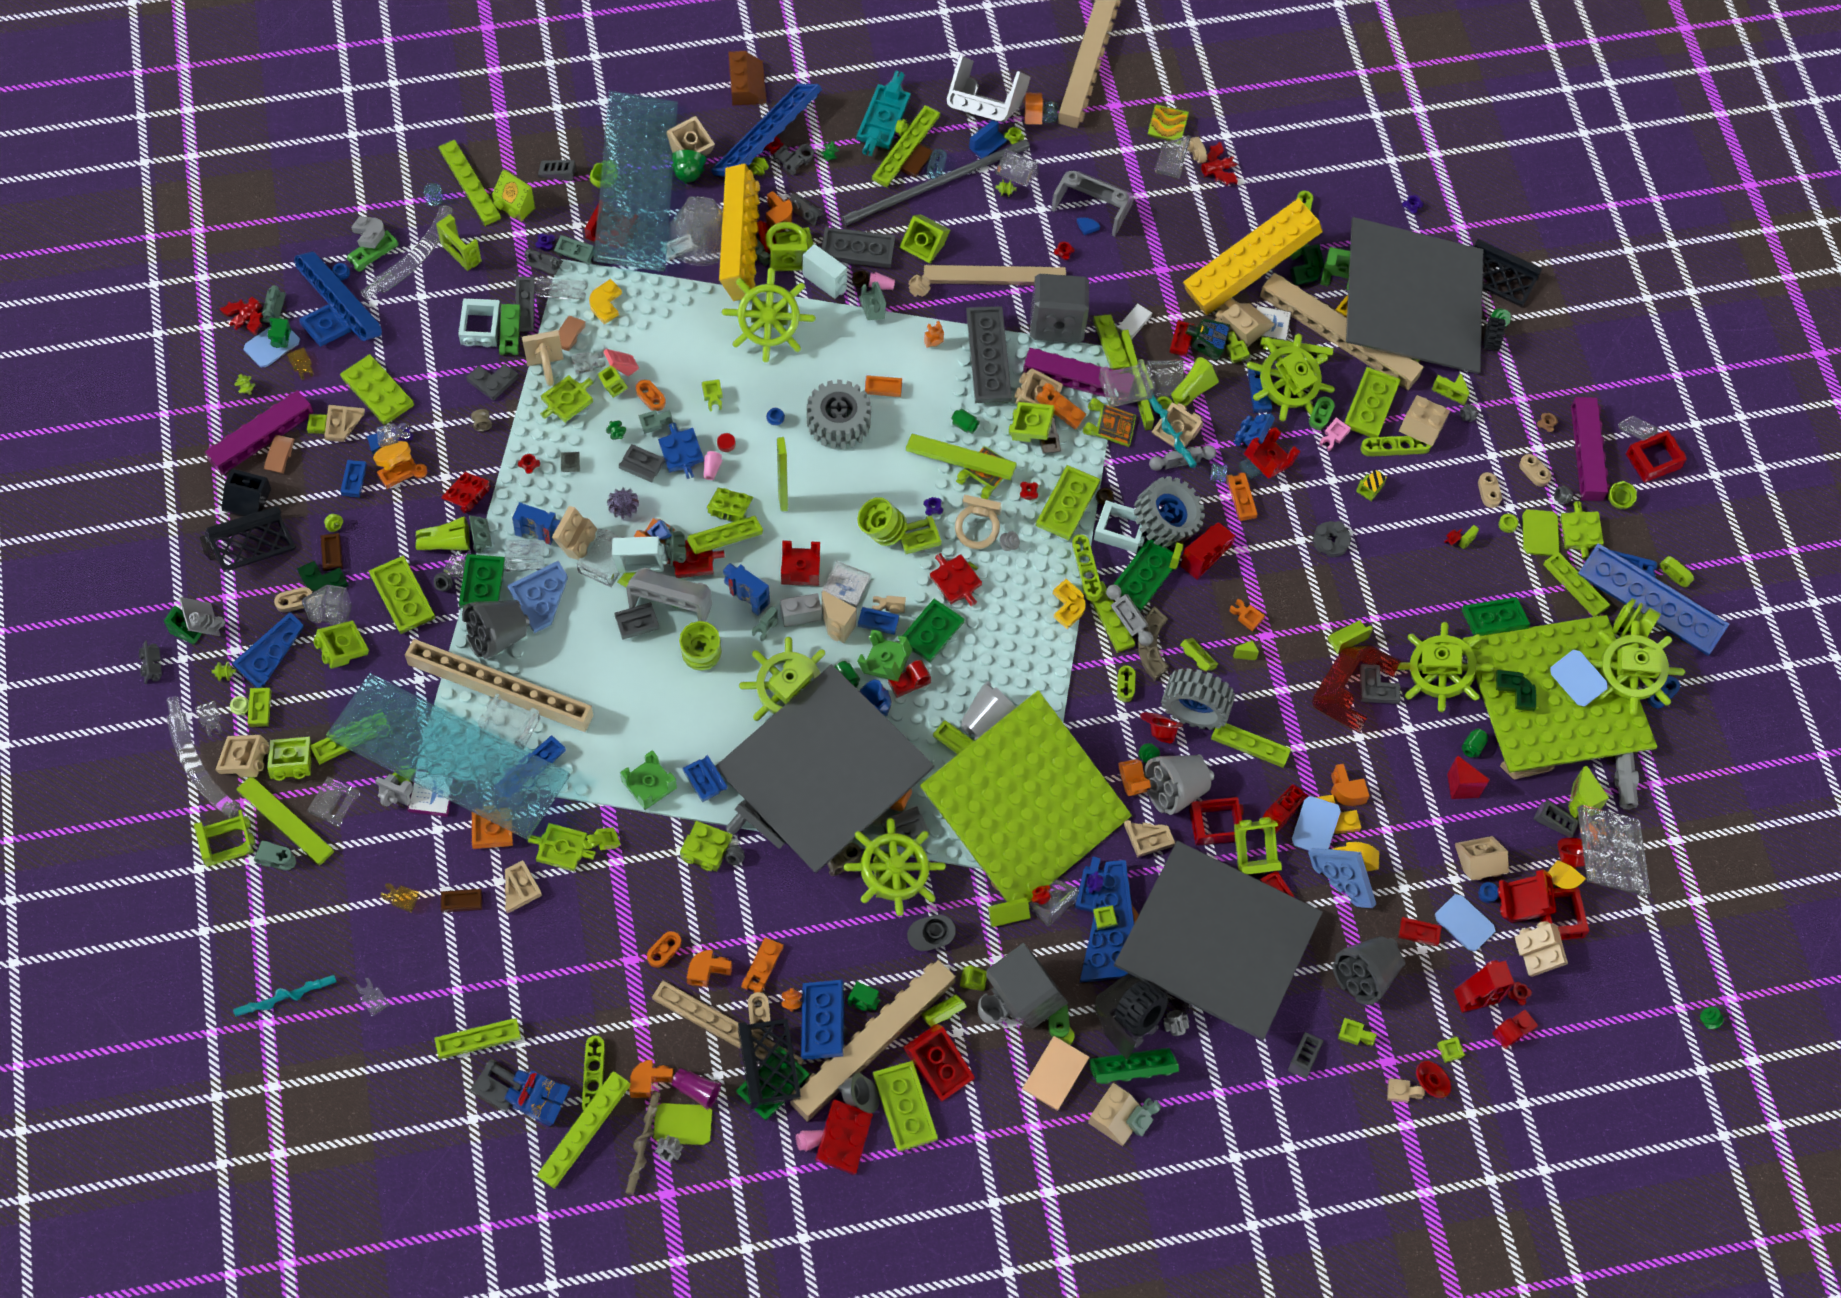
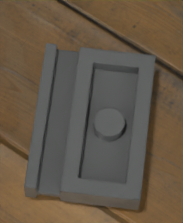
(641, 463)
(636, 620)
(908, 823)

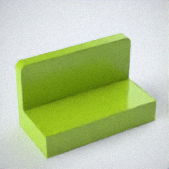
(1349, 636)

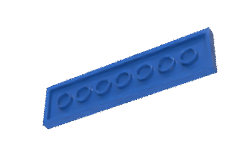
(768, 127)
(1678, 613)

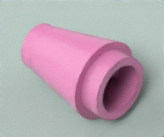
(884, 282)
(711, 464)
(809, 1139)

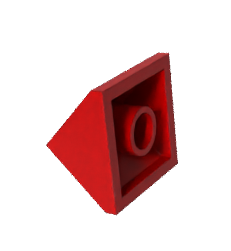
(1465, 780)

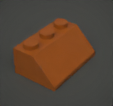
(746, 79)

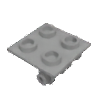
(200, 617)

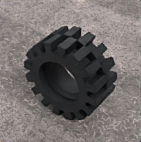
(1494, 334)

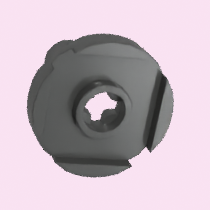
(1333, 529)

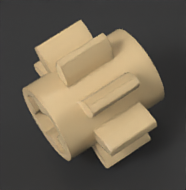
(919, 285)

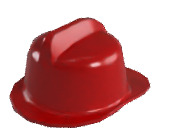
(1161, 726)
(1571, 852)

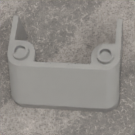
(964, 94)
(1097, 189)
(670, 591)

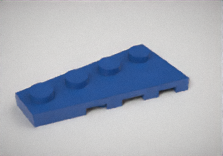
(265, 654)

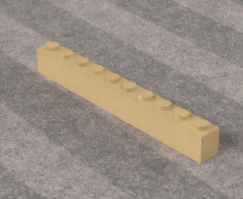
(1088, 62)
(1333, 327)
(491, 681)
(874, 1039)

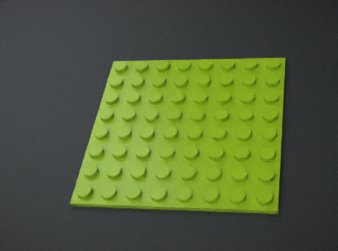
(1558, 727)
(1026, 799)

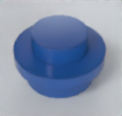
(341, 271)
(775, 416)

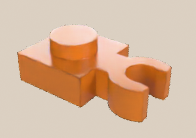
(934, 336)
(1248, 616)

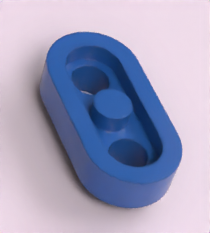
(1671, 682)

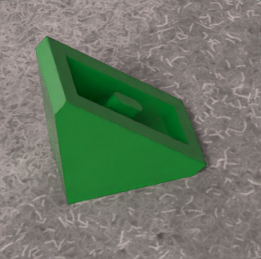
(177, 626)

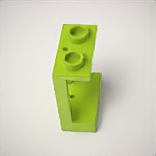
(449, 235)
(237, 823)
(1271, 862)

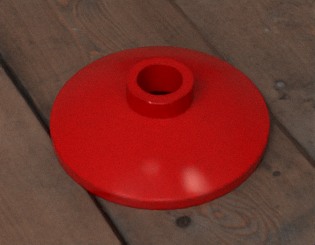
(1433, 1079)

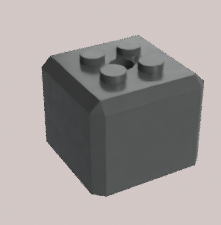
(1059, 308)
(1025, 987)

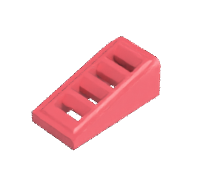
(621, 361)

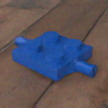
(681, 450)

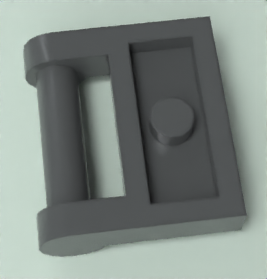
(490, 1089)

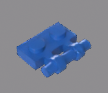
(1256, 428)

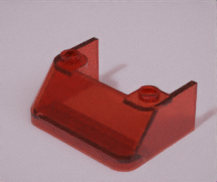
(1334, 699)

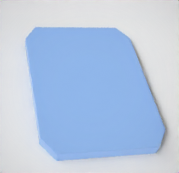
(263, 353)
(1578, 678)
(1315, 824)
(1465, 922)

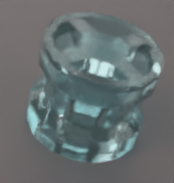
(1050, 112)
(429, 192)
(1218, 473)

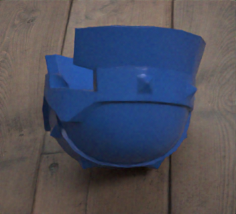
(877, 695)

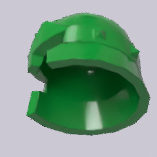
(688, 165)

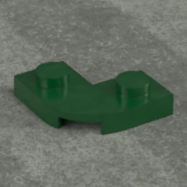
(1313, 265)
(315, 580)
(1515, 682)

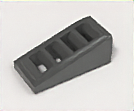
(568, 165)
(1547, 820)
(1299, 1066)

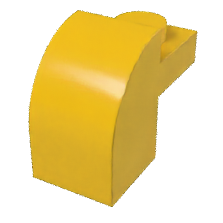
(1369, 854)

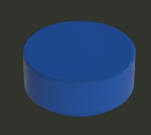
(1488, 892)

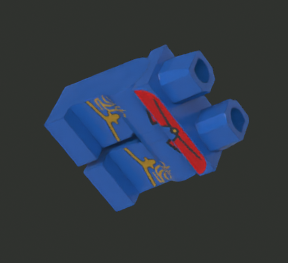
(534, 522)
(747, 587)
(538, 1096)

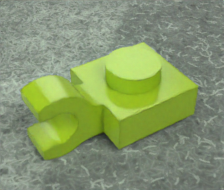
(1236, 349)
(604, 837)
(1353, 1032)

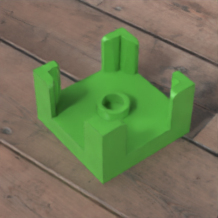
(1336, 264)
(886, 657)
(648, 781)

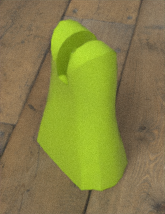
(1195, 383)
(446, 536)

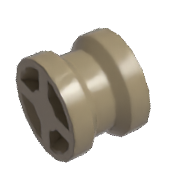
(481, 420)

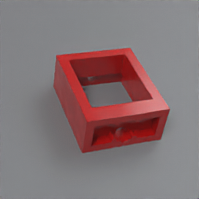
(1642, 463)
(1199, 807)
(1571, 931)

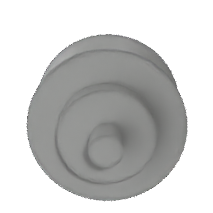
(1009, 541)

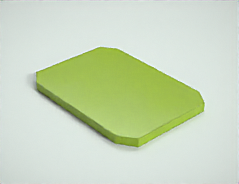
(1540, 532)
(683, 1121)

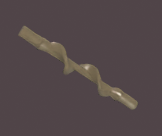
(640, 1143)

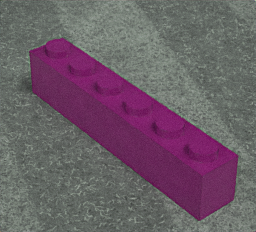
(1066, 370)
(259, 432)
(1589, 449)

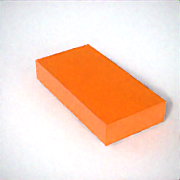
(883, 386)

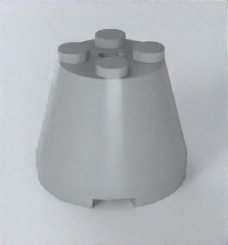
(986, 710)
(1177, 781)

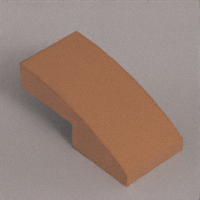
(569, 331)
(278, 454)

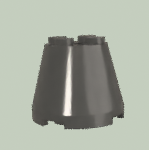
(494, 626)
(1368, 968)

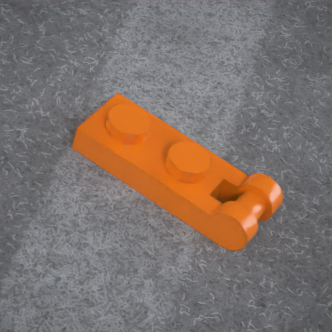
(1063, 407)
(1241, 496)
(762, 965)

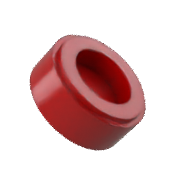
(726, 442)

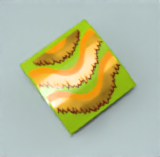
(1167, 123)

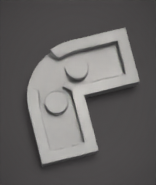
(371, 230)

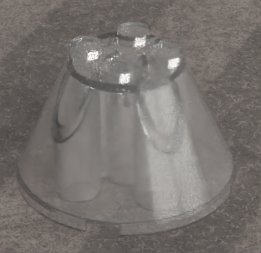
(697, 232)

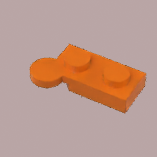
(401, 472)

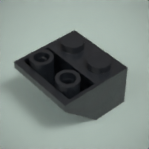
(244, 493)

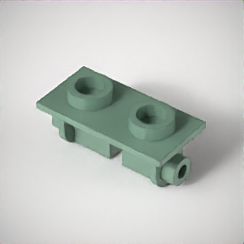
(273, 304)
(480, 533)
(676, 547)

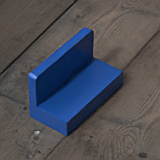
(987, 140)

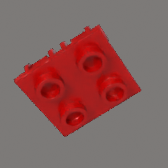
(467, 491)

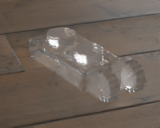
(560, 288)

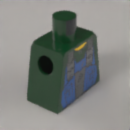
(1209, 337)

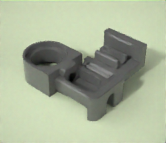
(795, 160)

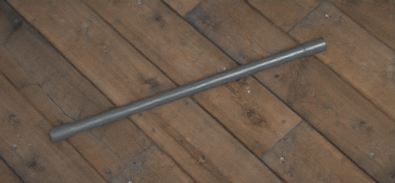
(857, 215)

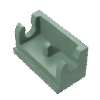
(574, 249)
(873, 302)

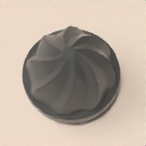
(1468, 413)
(1563, 495)
(443, 581)
(734, 855)

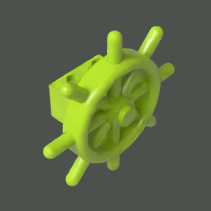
(767, 314)
(1295, 372)
(1443, 659)
(1635, 663)
(786, 683)
(890, 868)

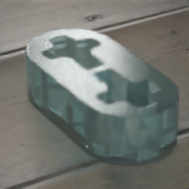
(940, 165)

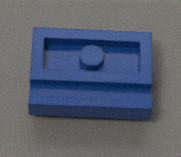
(704, 778)

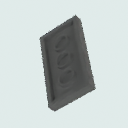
(859, 247)

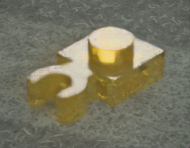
(300, 362)
(402, 898)

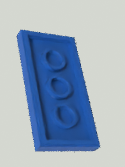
(822, 1019)

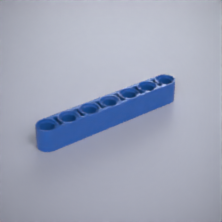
(338, 296)

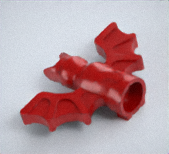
(1215, 166)
(246, 312)

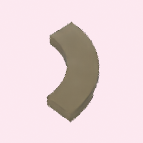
(1150, 654)

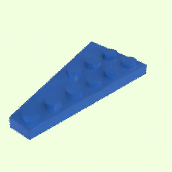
(1107, 943)

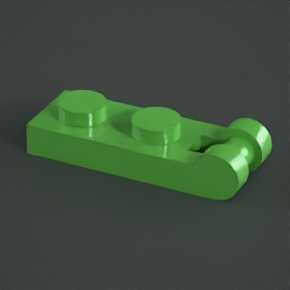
(369, 255)
(509, 329)

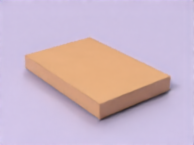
(1055, 1073)

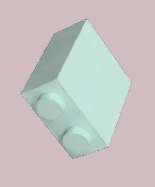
(825, 271)

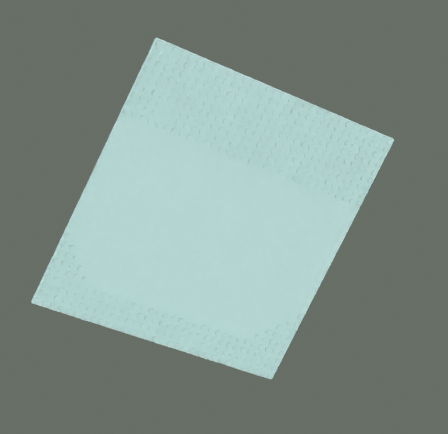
(641, 685)

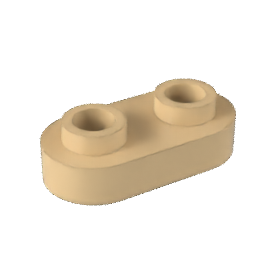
(1198, 150)
(1534, 469)
(1489, 488)
(293, 598)
(758, 1014)

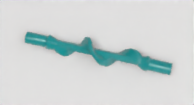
(1167, 428)
(281, 994)

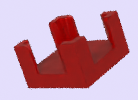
(1269, 455)
(800, 565)

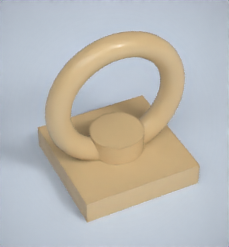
(543, 349)
(982, 508)

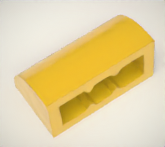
(1565, 875)

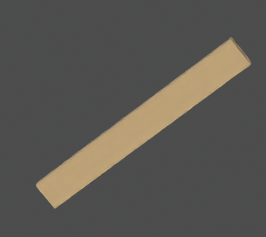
(987, 274)
(707, 1017)

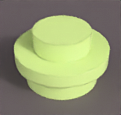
(239, 705)

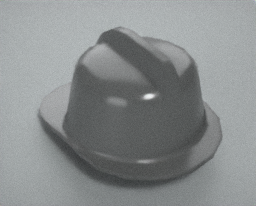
(931, 932)
(860, 1092)

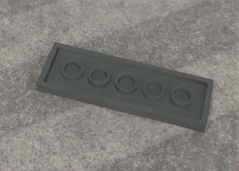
(988, 354)

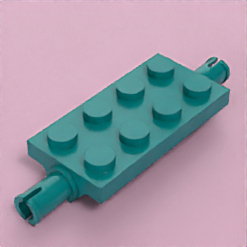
(882, 115)

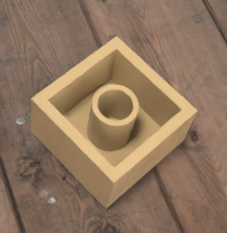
(1424, 420)

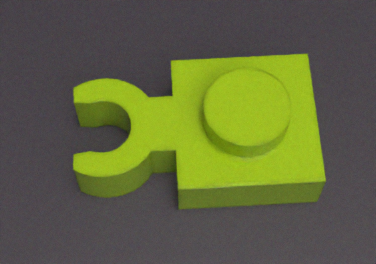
(712, 393)

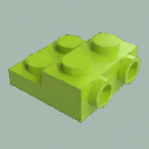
(1031, 421)
(340, 644)
(289, 758)
(705, 846)

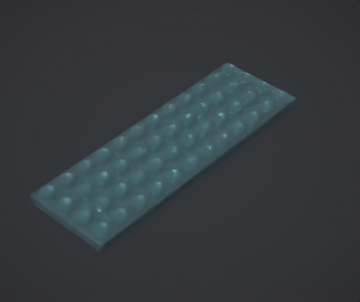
(635, 182)
(448, 756)

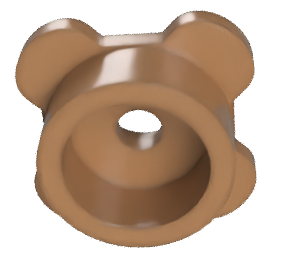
(1551, 419)

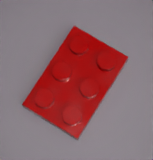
(844, 1137)

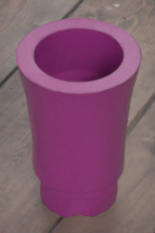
(697, 1087)

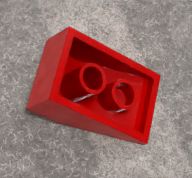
(939, 1062)

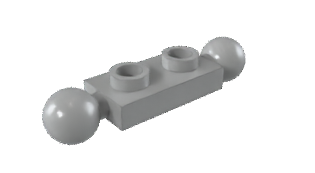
(1175, 459)
(1129, 615)

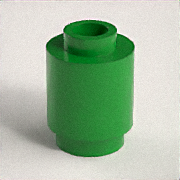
(965, 421)
(848, 672)
(1475, 743)

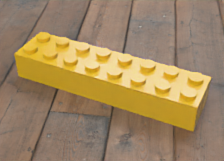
(739, 230)
(1252, 256)

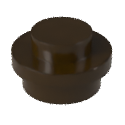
(860, 278)
(1104, 494)

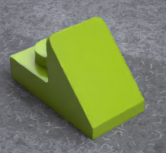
(1456, 391)

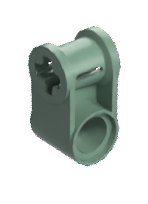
(274, 856)

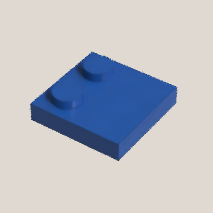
(324, 325)

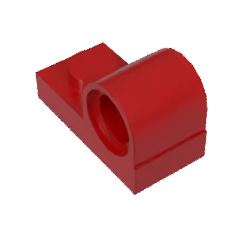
(913, 679)
(1514, 1029)

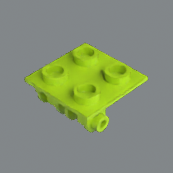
(730, 503)

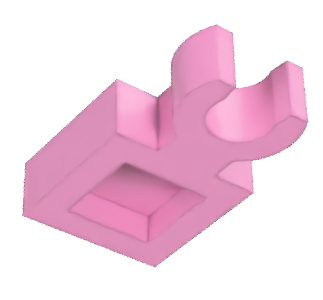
(1335, 432)

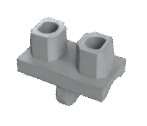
(391, 792)

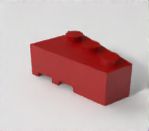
(1206, 550)
(1485, 987)

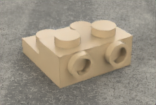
(1032, 385)
(1180, 421)
(574, 533)
(243, 755)
(1541, 948)

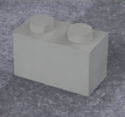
(801, 610)

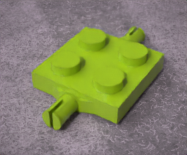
(566, 398)
(1581, 530)
(561, 847)

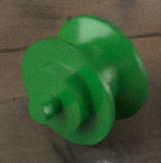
(830, 149)
(1502, 314)
(616, 430)
(1148, 752)
(1711, 1018)

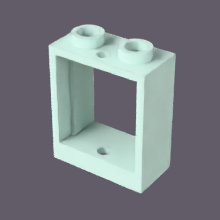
(484, 308)
(1116, 539)
(638, 553)

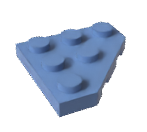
(540, 594)
(1346, 874)

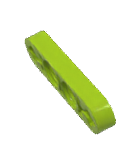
(1396, 449)
(1086, 567)
(592, 1075)

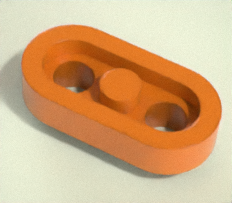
(650, 397)
(663, 950)

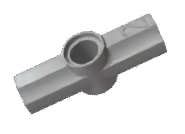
(1626, 780)

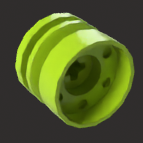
(882, 521)
(1629, 614)
(704, 636)

